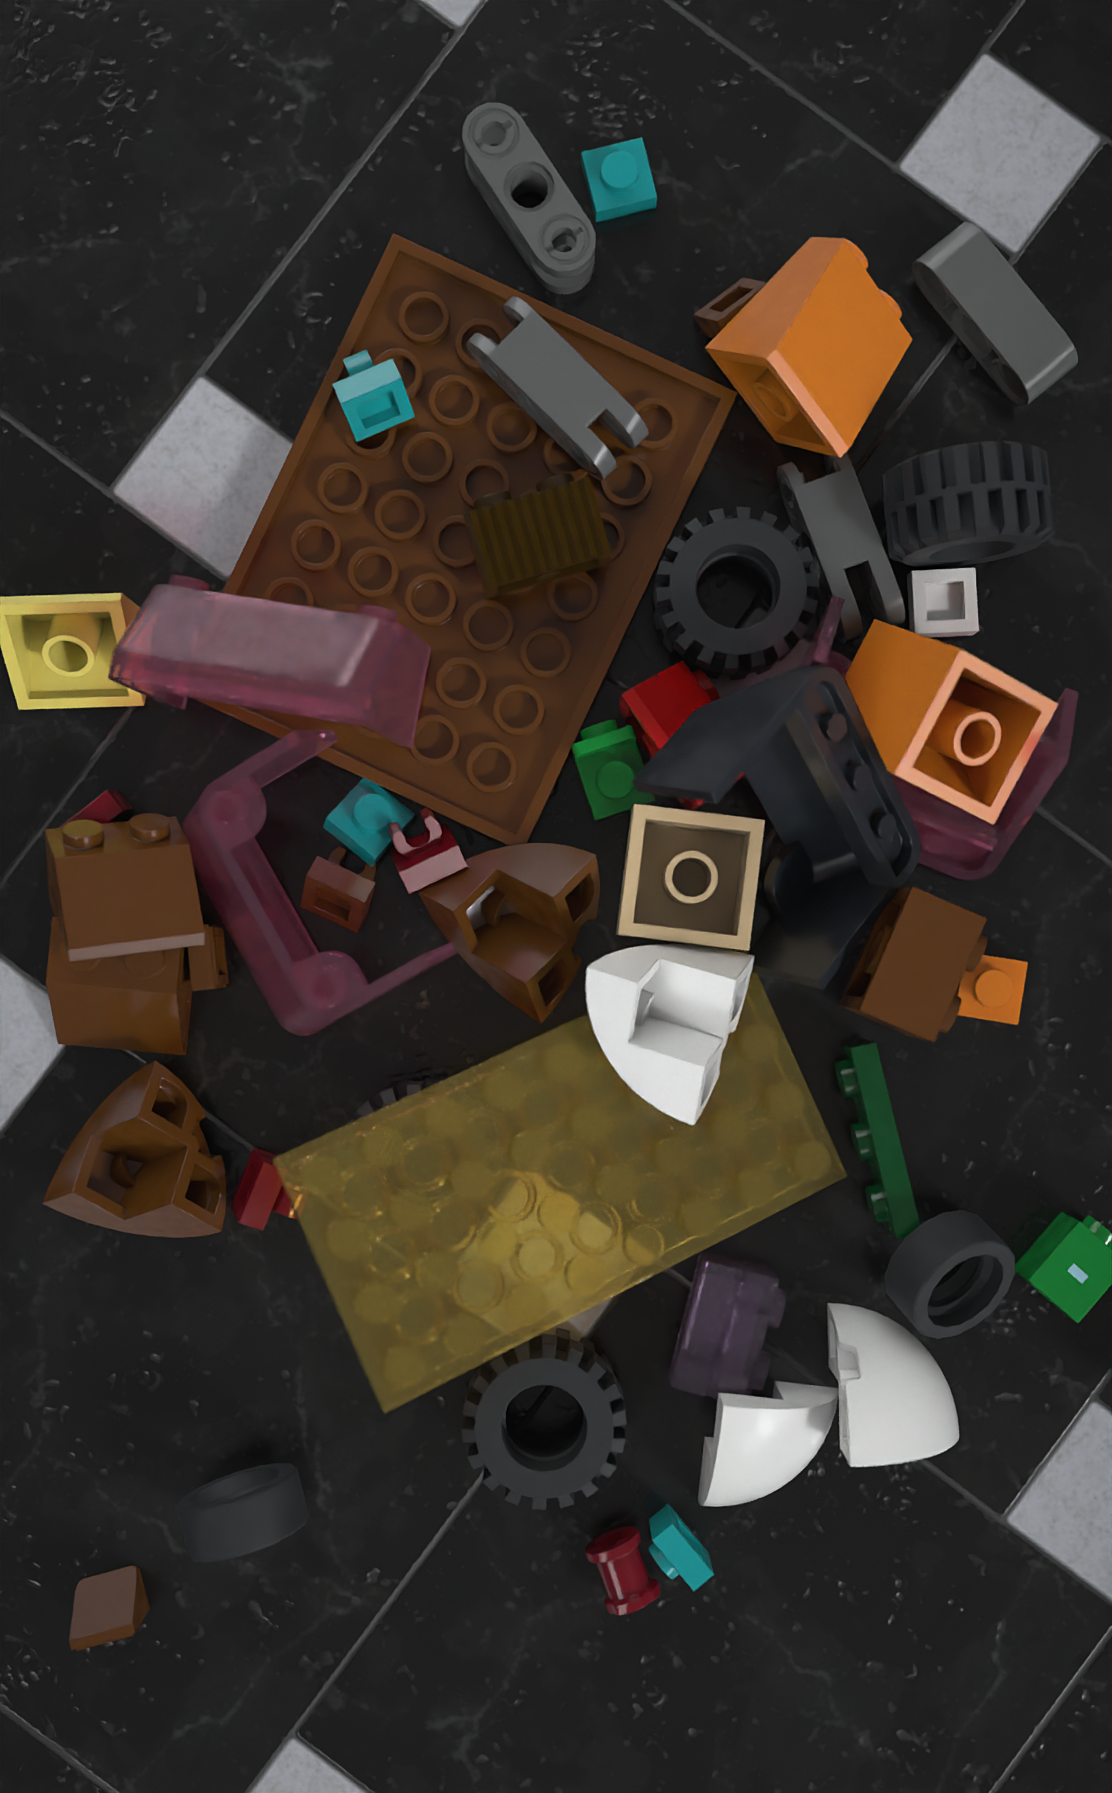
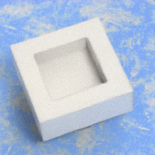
(943, 602)

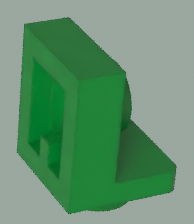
(607, 766)

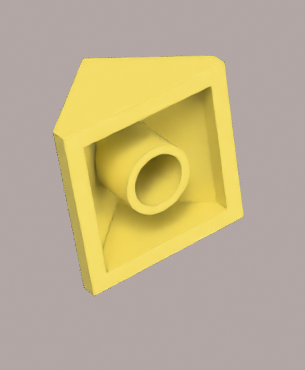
(63, 649)

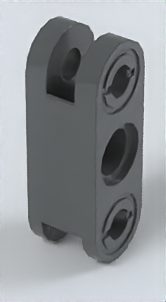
(509, 161)
(558, 388)
(844, 543)

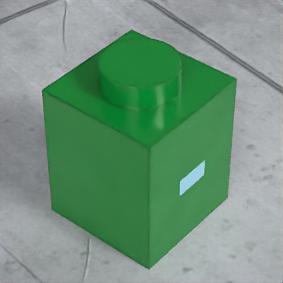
(1070, 1264)

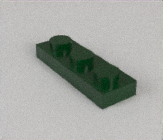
(877, 1138)

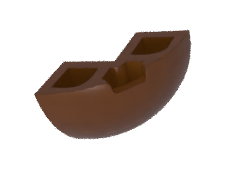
(519, 918)
(143, 1163)

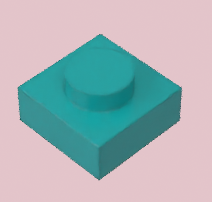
(619, 179)
(364, 820)
(678, 1549)

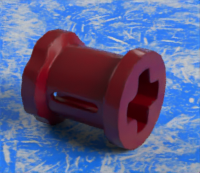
(622, 1570)

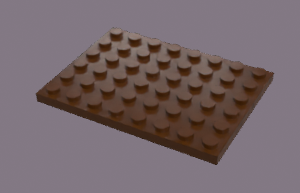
(390, 532)

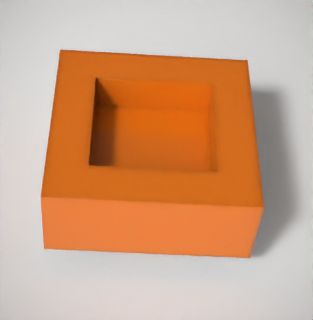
(993, 990)

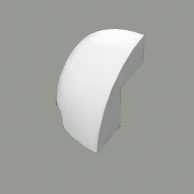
(668, 1018)
(889, 1390)
(763, 1441)

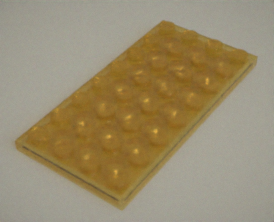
(541, 1193)

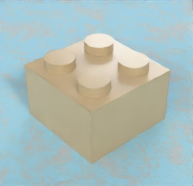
(690, 877)

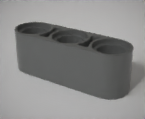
(994, 313)

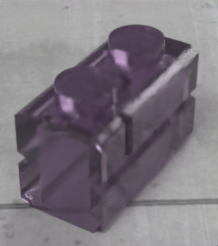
(726, 1327)

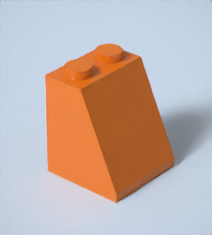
(814, 347)
(946, 717)

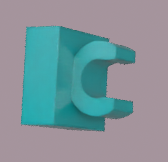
(372, 396)

